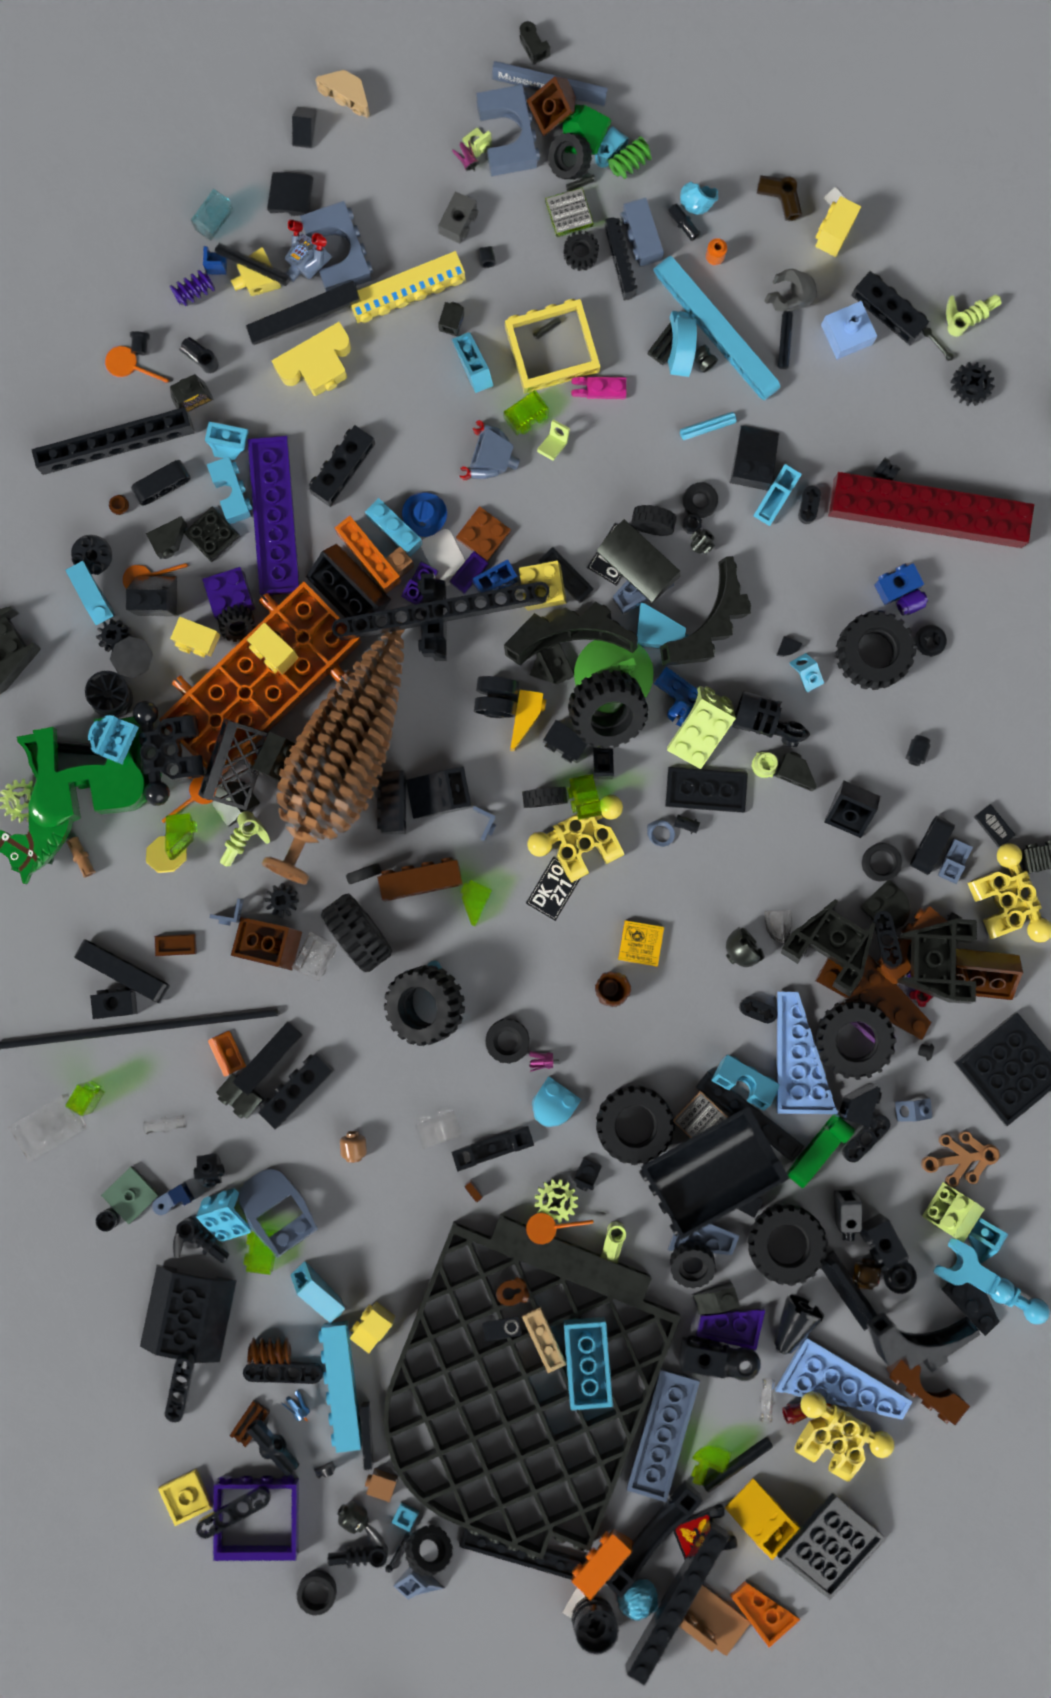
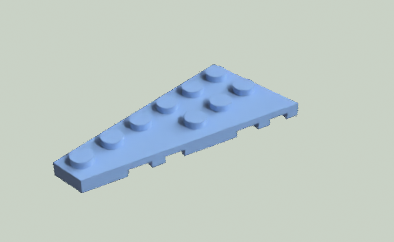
(799, 1067)
(839, 1382)

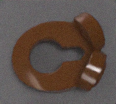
(522, 1296)

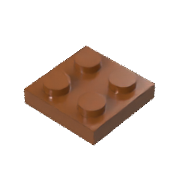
(483, 533)

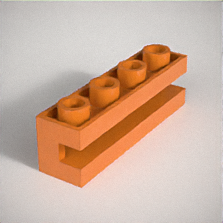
(368, 554)

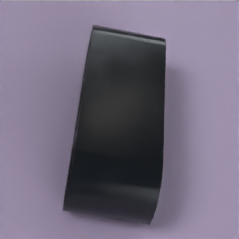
(160, 482)
(932, 845)

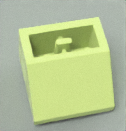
(953, 1212)

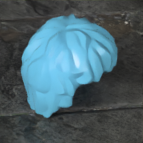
(697, 199)
(639, 1600)

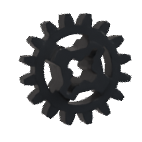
(972, 374)

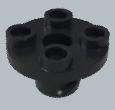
(93, 551)

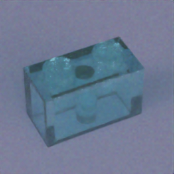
(212, 214)

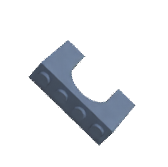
(510, 104)
(337, 221)

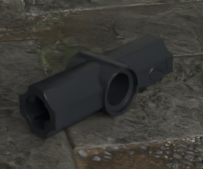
(272, 1447)

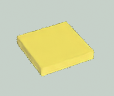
(185, 1497)

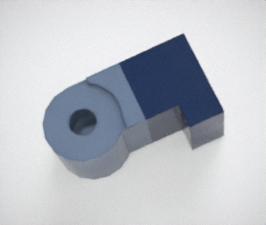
(166, 1202)

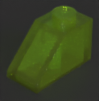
(179, 833)
(474, 899)

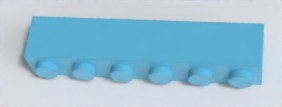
(341, 1386)

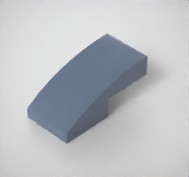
(954, 861)

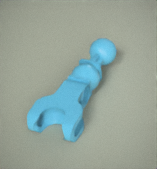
(1000, 1289)

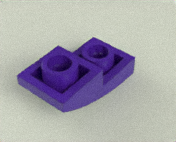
(411, 590)

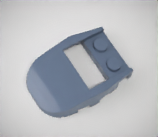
(262, 1194)

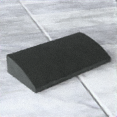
(638, 561)

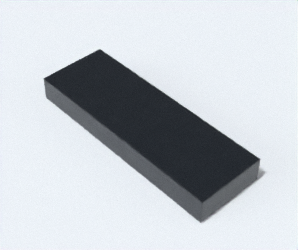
(572, 580)
(366, 1429)

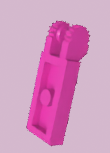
(600, 387)

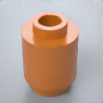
(716, 251)

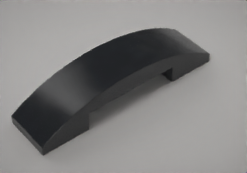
(492, 1148)

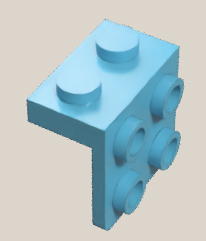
(220, 1218)

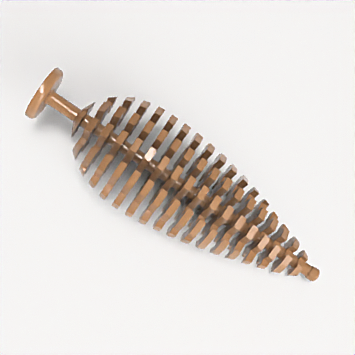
(340, 754)

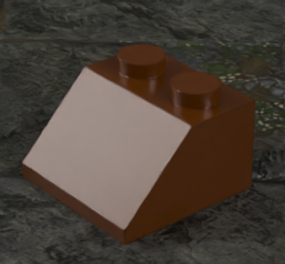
(552, 104)

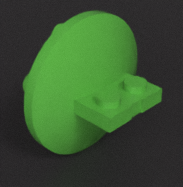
(608, 656)

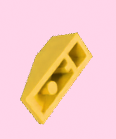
(528, 711)

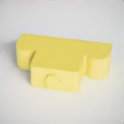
(316, 361)

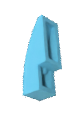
(777, 495)

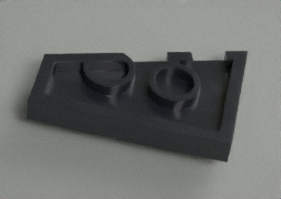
(973, 1304)

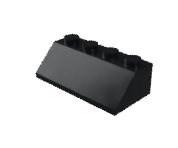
(346, 584)

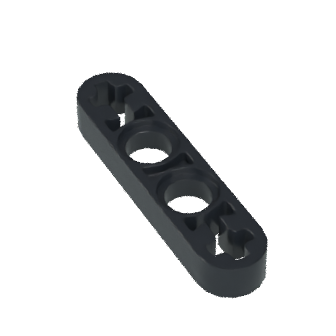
(283, 1376)
(180, 1387)
(234, 1513)

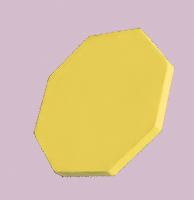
(158, 859)

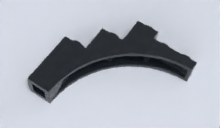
(914, 1348)

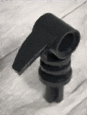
(197, 1236)
(362, 1556)

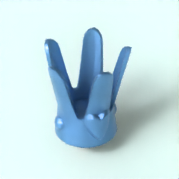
(299, 1412)

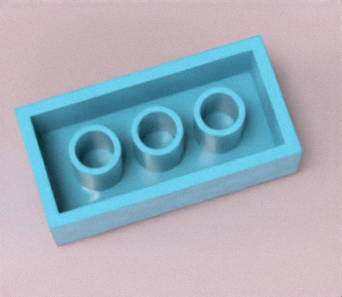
(587, 1363)

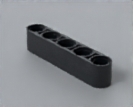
(122, 971)

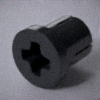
(139, 342)

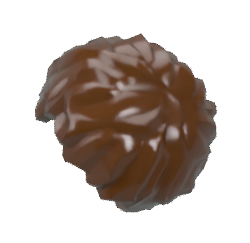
(612, 989)

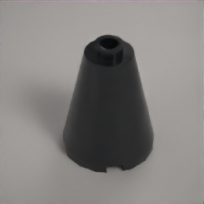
(796, 1323)

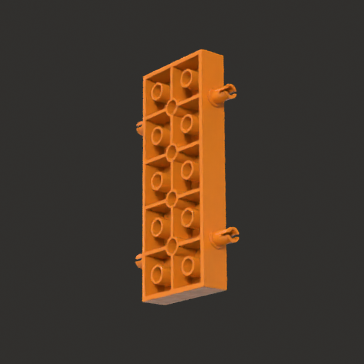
(249, 691)

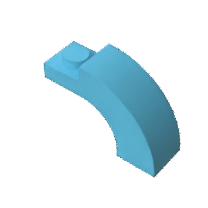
(683, 343)

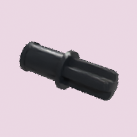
(684, 222)

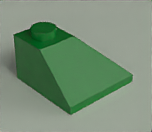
(588, 124)

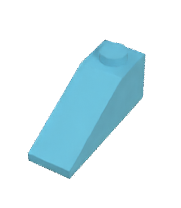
(473, 362)
(90, 593)

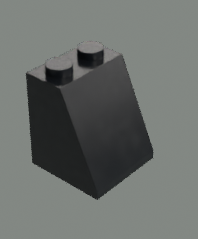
(152, 596)

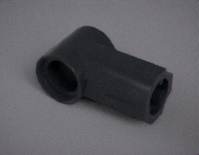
(199, 355)

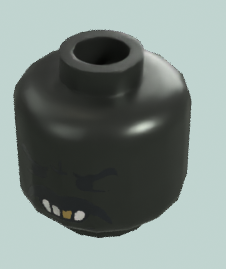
(352, 1517)

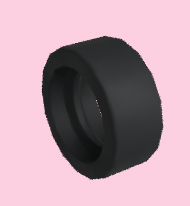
(896, 859)
(316, 1609)

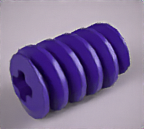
(193, 287)

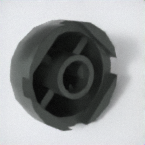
(742, 949)

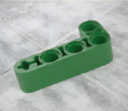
(820, 1149)

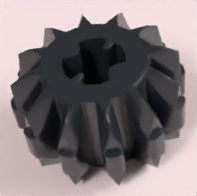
(114, 627)
(282, 907)

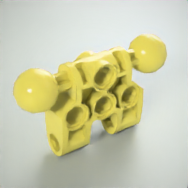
(541, 843)
(1009, 857)
(851, 1438)

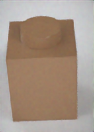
(400, 561)
(381, 1484)

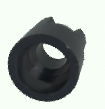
(487, 257)

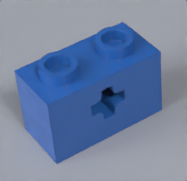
(496, 578)

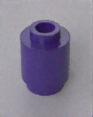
(912, 602)

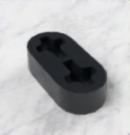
(814, 505)
(760, 1006)

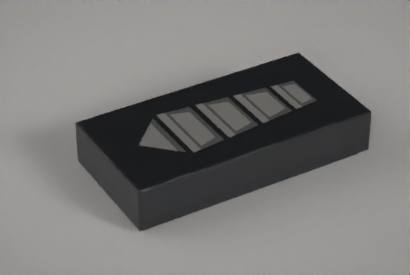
(994, 825)

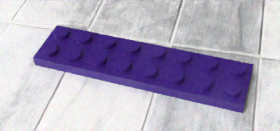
(273, 515)

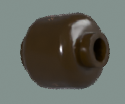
(866, 1274)

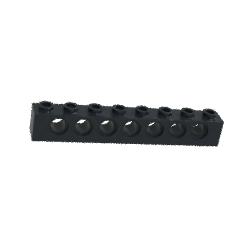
(113, 441)

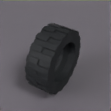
(556, 156)
(653, 520)
(544, 797)
(492, 1041)
(692, 1279)
(413, 1555)

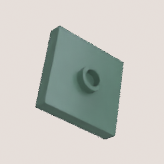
(130, 1195)

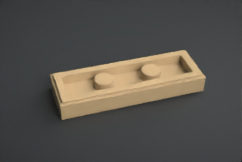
(544, 1339)

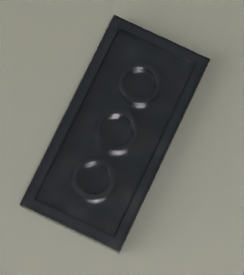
(706, 790)

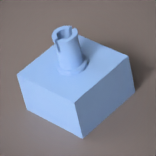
(849, 330)

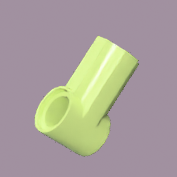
(613, 1244)

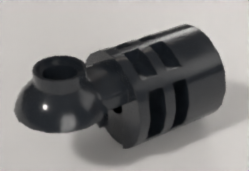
(768, 719)

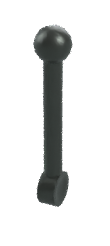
(928, 333)

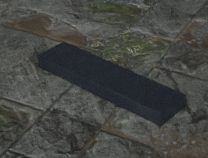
(267, 1058)

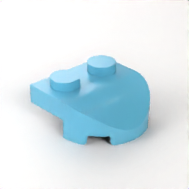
(112, 738)
(554, 1104)

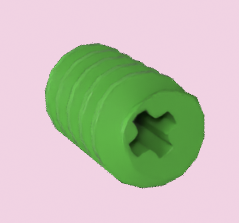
(629, 158)

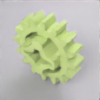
(14, 797)
(545, 1208)

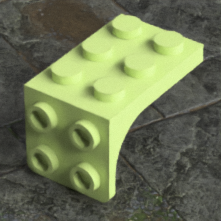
(703, 727)

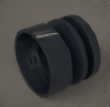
(596, 1636)

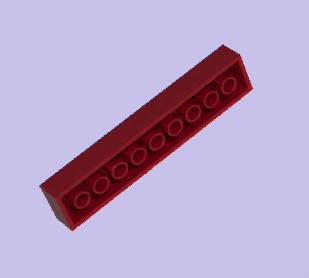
(931, 510)

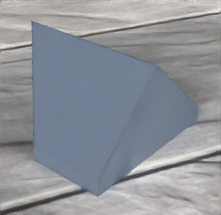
(413, 1584)

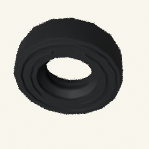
(704, 488)
(363, 873)

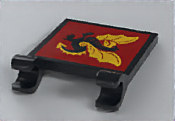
(689, 1530)

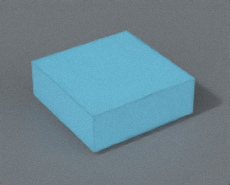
(405, 1516)

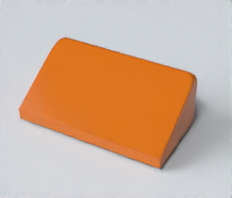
(226, 1053)

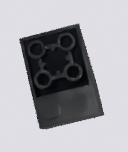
(439, 793)

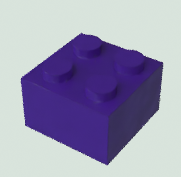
(227, 590)

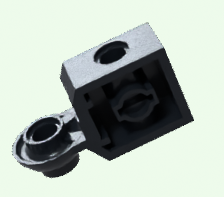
(889, 1254)
(719, 1361)

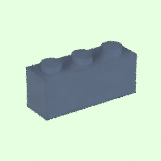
(642, 232)

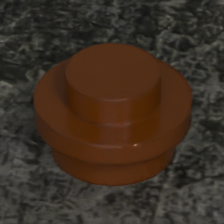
(118, 504)

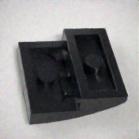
(290, 193)

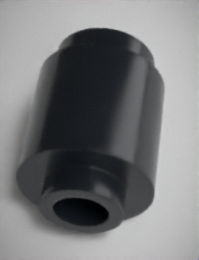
(918, 750)

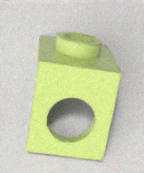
(481, 144)
(554, 442)

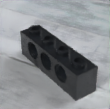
(891, 318)
(329, 492)
(276, 1116)

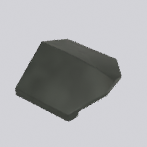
(229, 813)

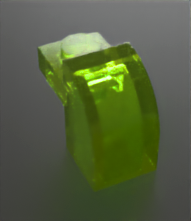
(710, 1456)

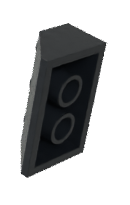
(392, 802)

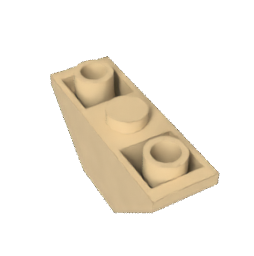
(345, 89)

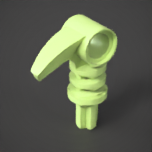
(969, 316)
(242, 835)

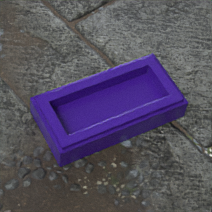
(471, 568)

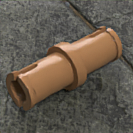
(80, 857)

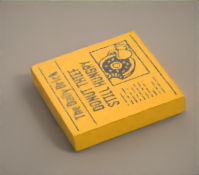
(641, 943)

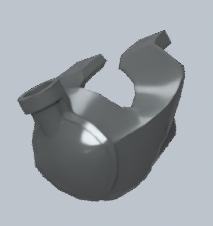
(802, 290)

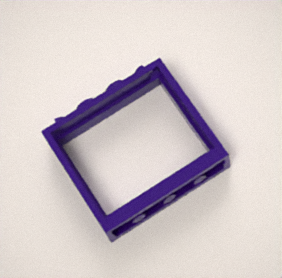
(257, 1552)

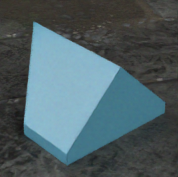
(986, 1239)

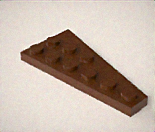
(882, 994)

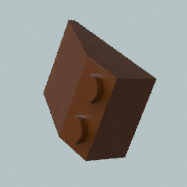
(266, 943)

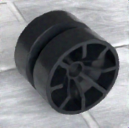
(108, 694)
(495, 703)

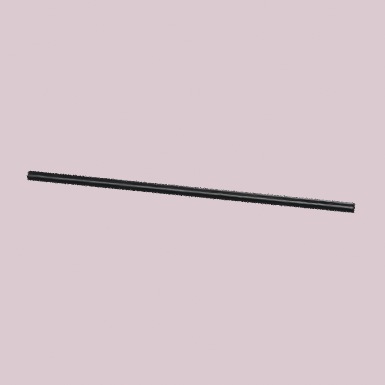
(139, 1028)

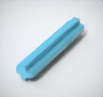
(708, 425)

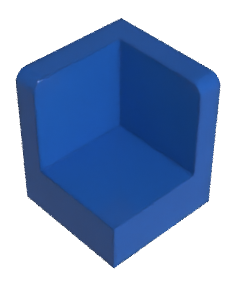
(214, 263)

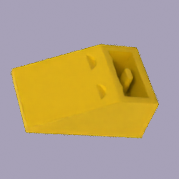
(762, 1518)

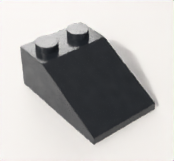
(754, 458)

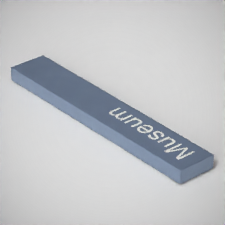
(536, 80)

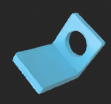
(809, 672)

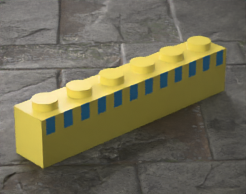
(408, 287)

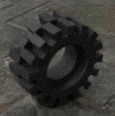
(581, 239)
(234, 615)

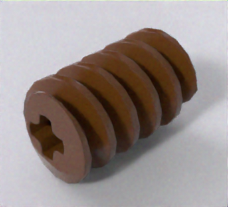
(269, 1350)

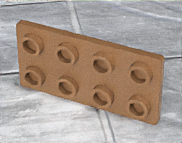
(714, 1622)

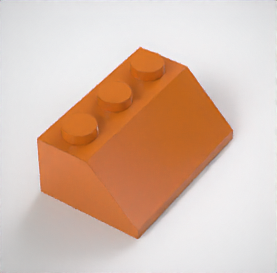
(601, 1562)

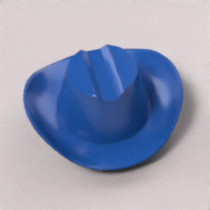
(424, 513)

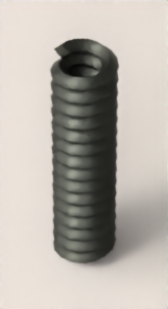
(578, 183)
(547, 327)

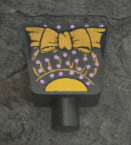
(190, 393)

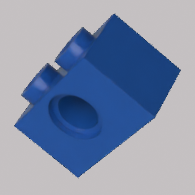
(910, 581)

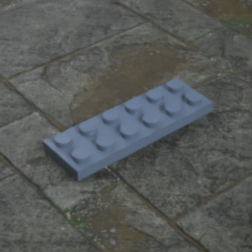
(663, 1435)

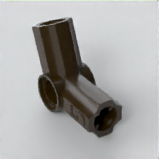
(789, 200)

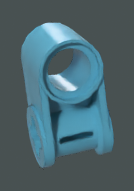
(611, 145)

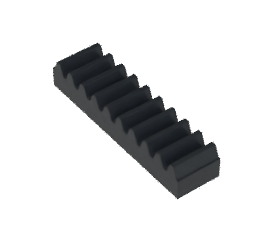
(620, 258)

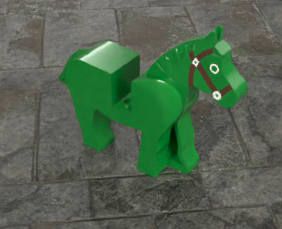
(55, 798)

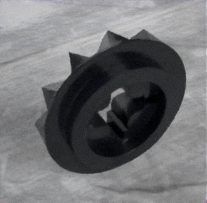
(939, 639)

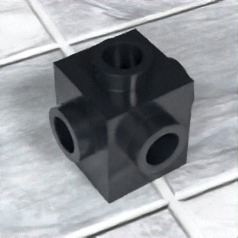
(209, 1170)

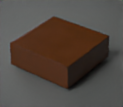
(473, 1191)

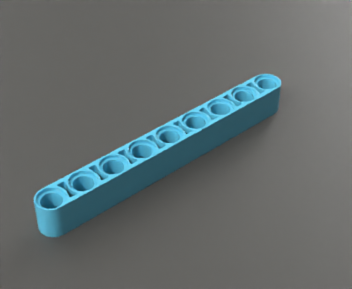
(717, 328)

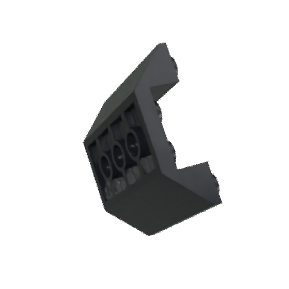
(187, 1315)

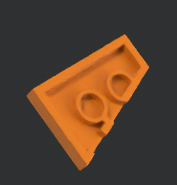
(763, 1613)

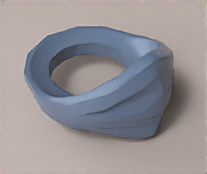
(650, 828)

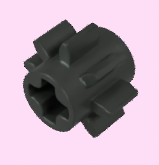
(702, 541)

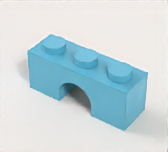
(225, 474)
(388, 522)
(761, 1087)

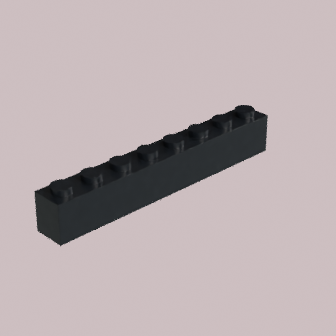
(676, 1602)

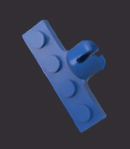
(681, 691)

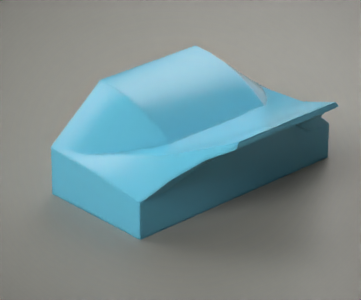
(226, 440)

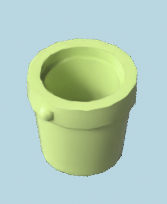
(764, 764)

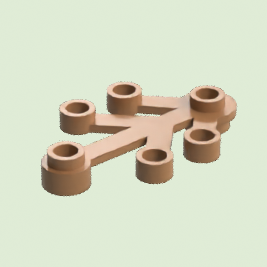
(963, 1158)

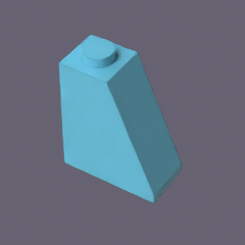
(656, 628)
(317, 1292)

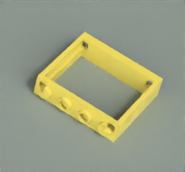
(560, 376)

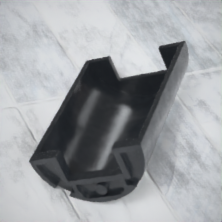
(714, 1173)

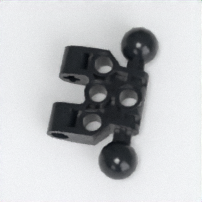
(189, 767)

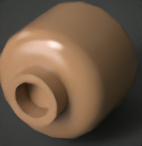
(353, 1147)

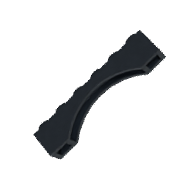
(671, 1515)

